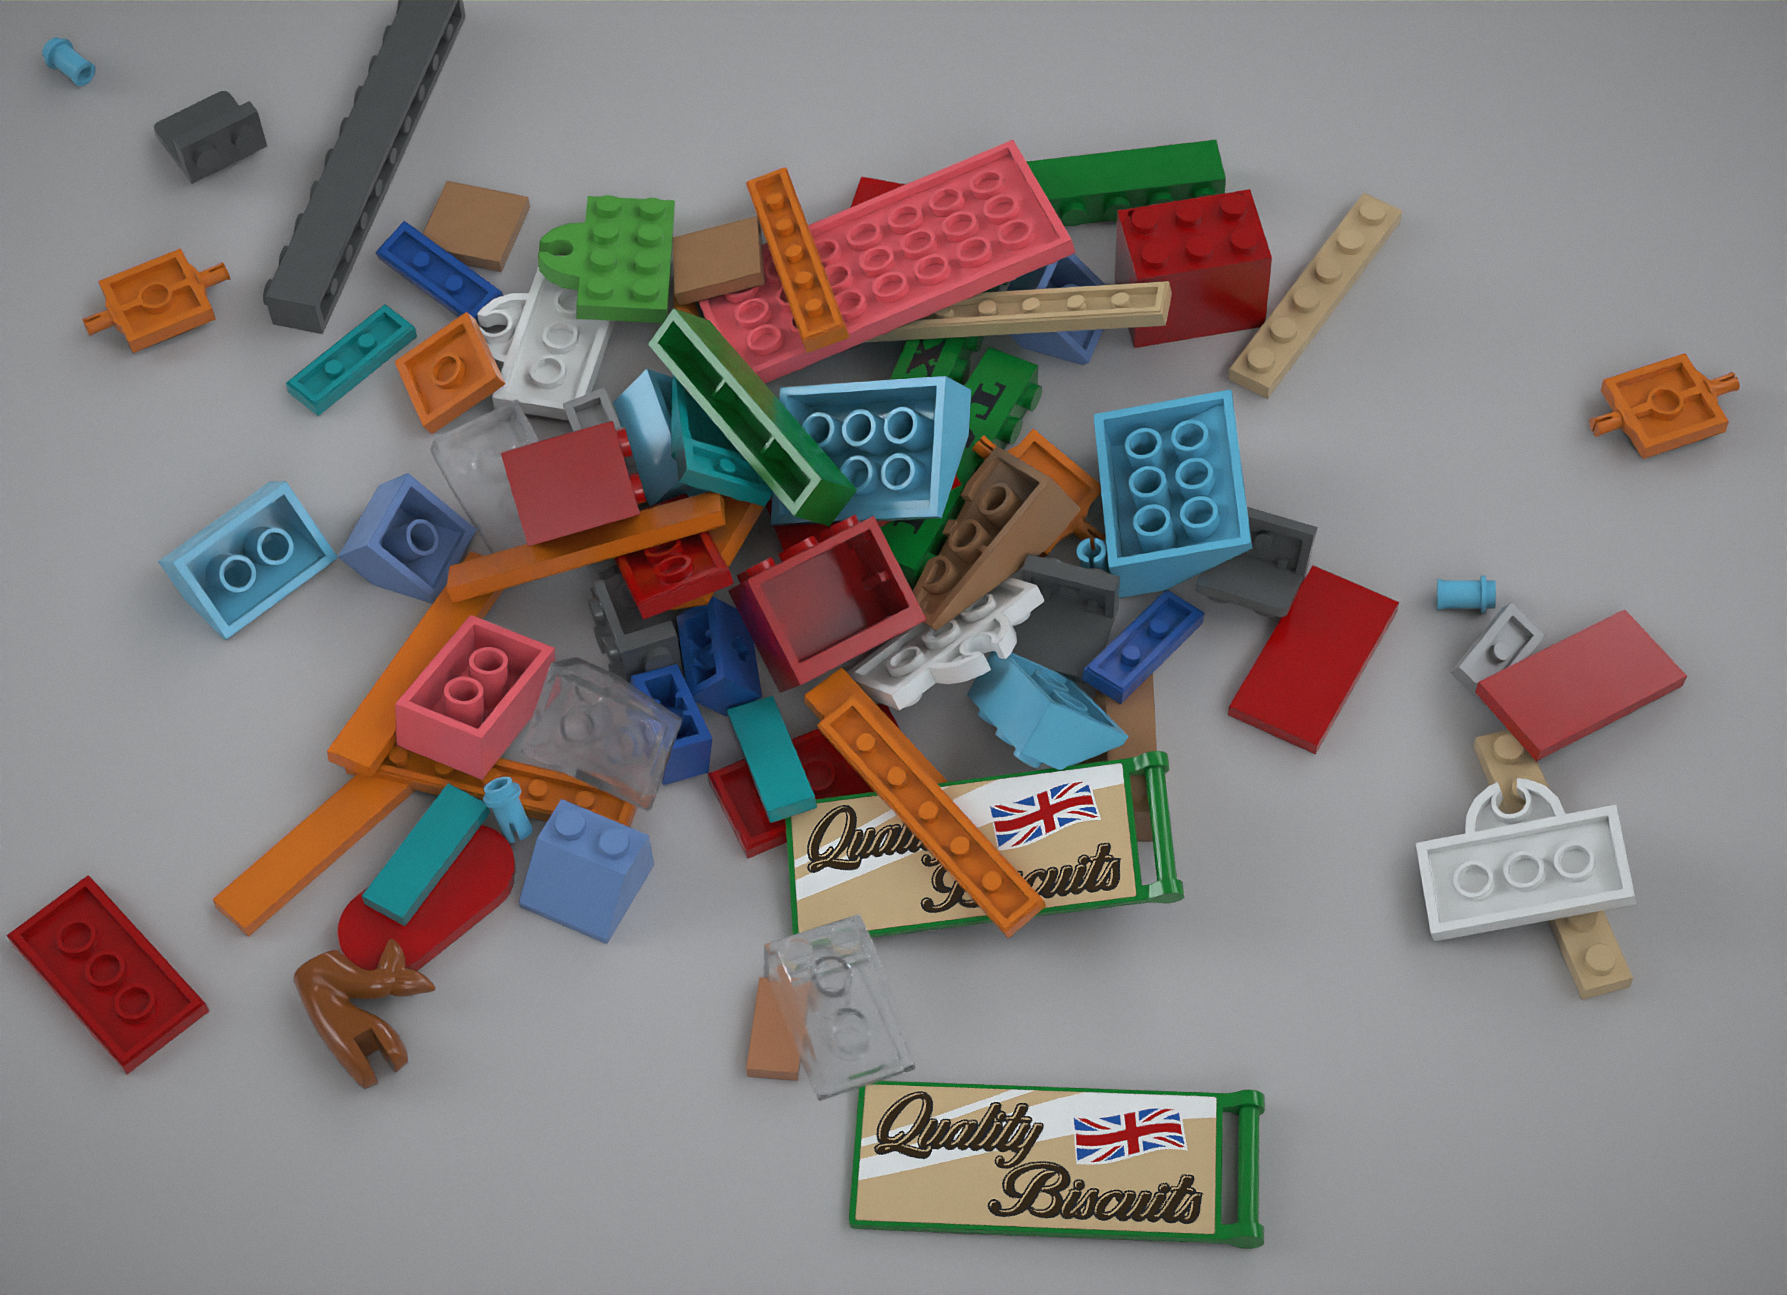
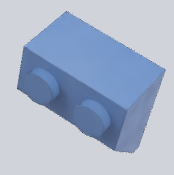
(1065, 345)
(407, 540)
(585, 871)

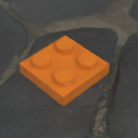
(449, 373)

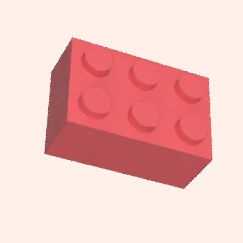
(473, 697)

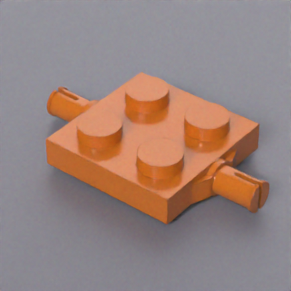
(156, 300)
(1664, 405)
(1068, 475)

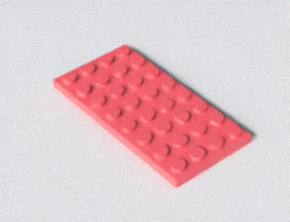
(904, 258)

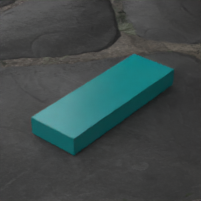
(351, 360)
(771, 759)
(426, 854)

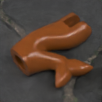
(347, 1030)

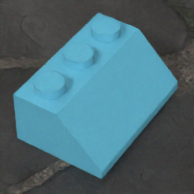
(646, 415)
(248, 558)
(1042, 713)

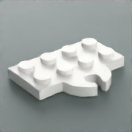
(544, 349)
(951, 655)
(1523, 865)

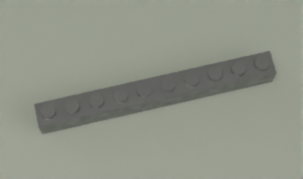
(362, 164)

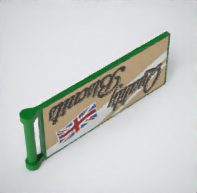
(1058, 828)
(1053, 1162)

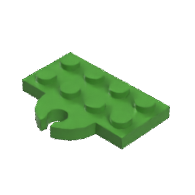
(614, 258)

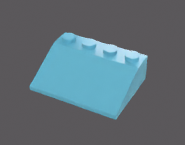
(890, 441)
(1171, 490)

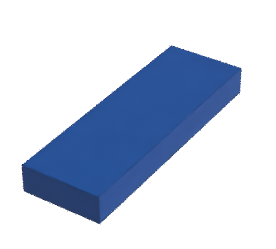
(436, 272)
(1143, 646)

